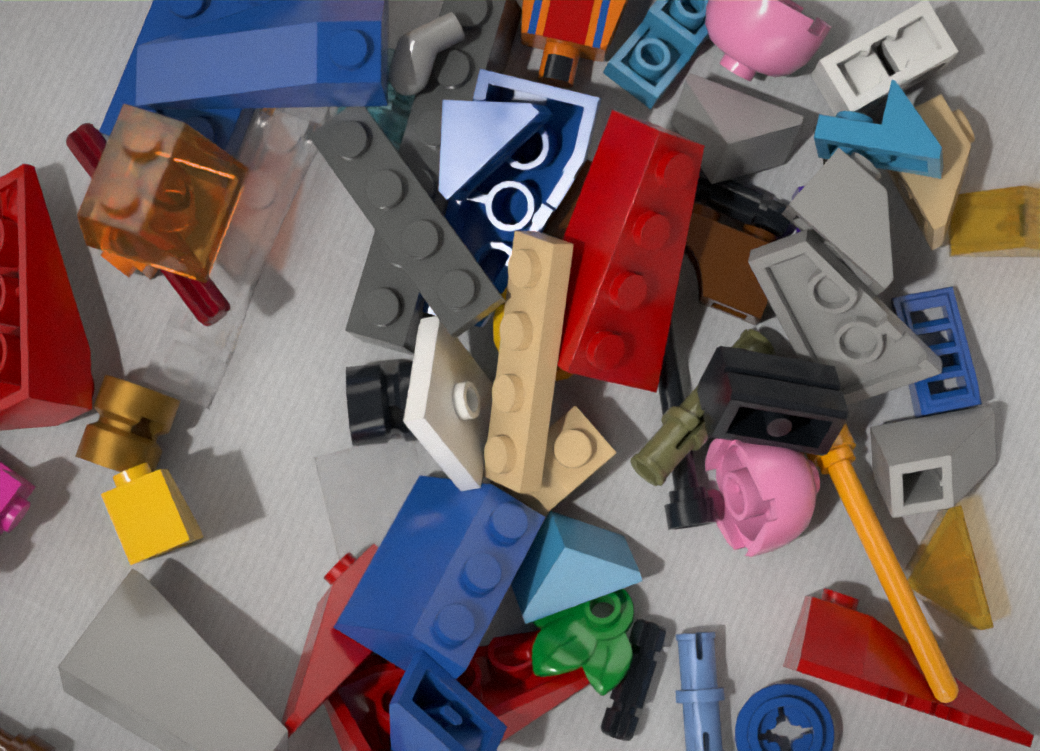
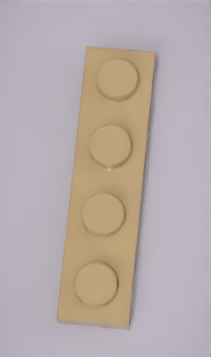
(527, 360)

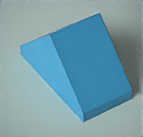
(571, 566)

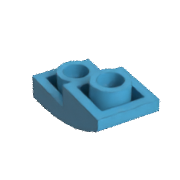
(659, 49)

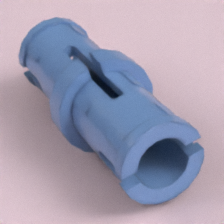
(699, 691)

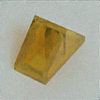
(996, 223)
(946, 571)

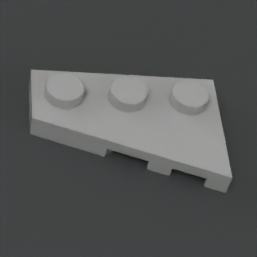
(839, 319)

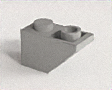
(932, 459)

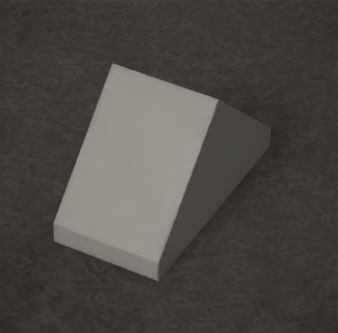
(737, 129)

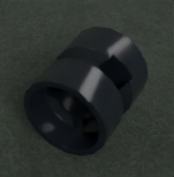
(377, 403)

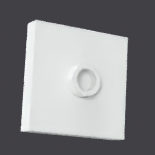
(449, 404)

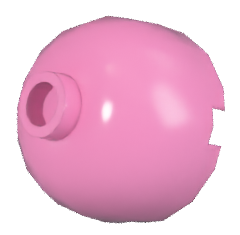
(763, 36)
(763, 494)

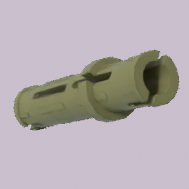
(684, 426)

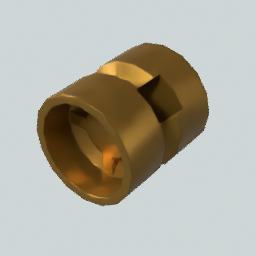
(127, 426)

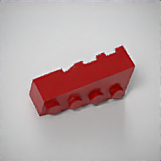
(628, 252)

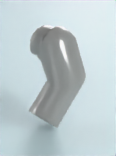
(418, 50)

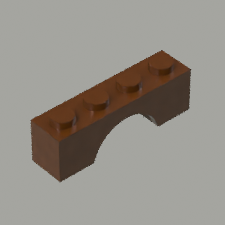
(714, 250)

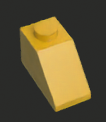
(149, 513)

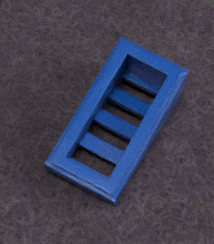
(963, 369)

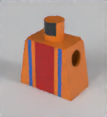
(569, 32)

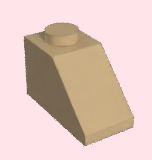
(930, 198)
(571, 457)

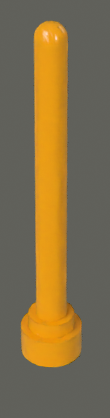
(885, 563)

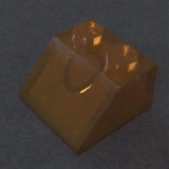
(161, 195)

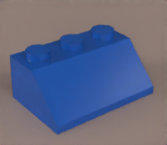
(440, 573)

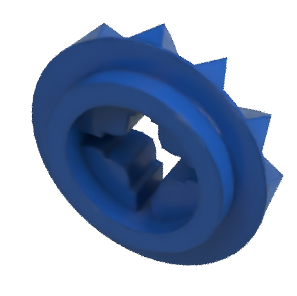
(800, 708)

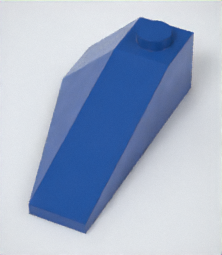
(272, 59)
(531, 181)

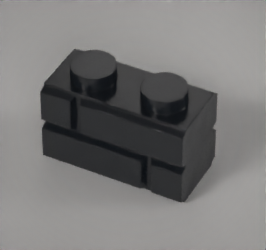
(772, 400)

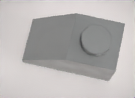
(849, 216)

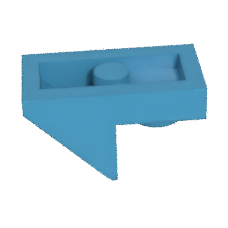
(897, 144)

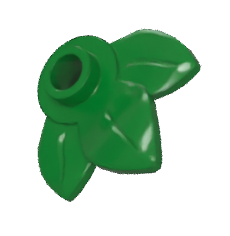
(580, 639)

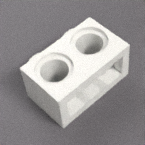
(900, 49)

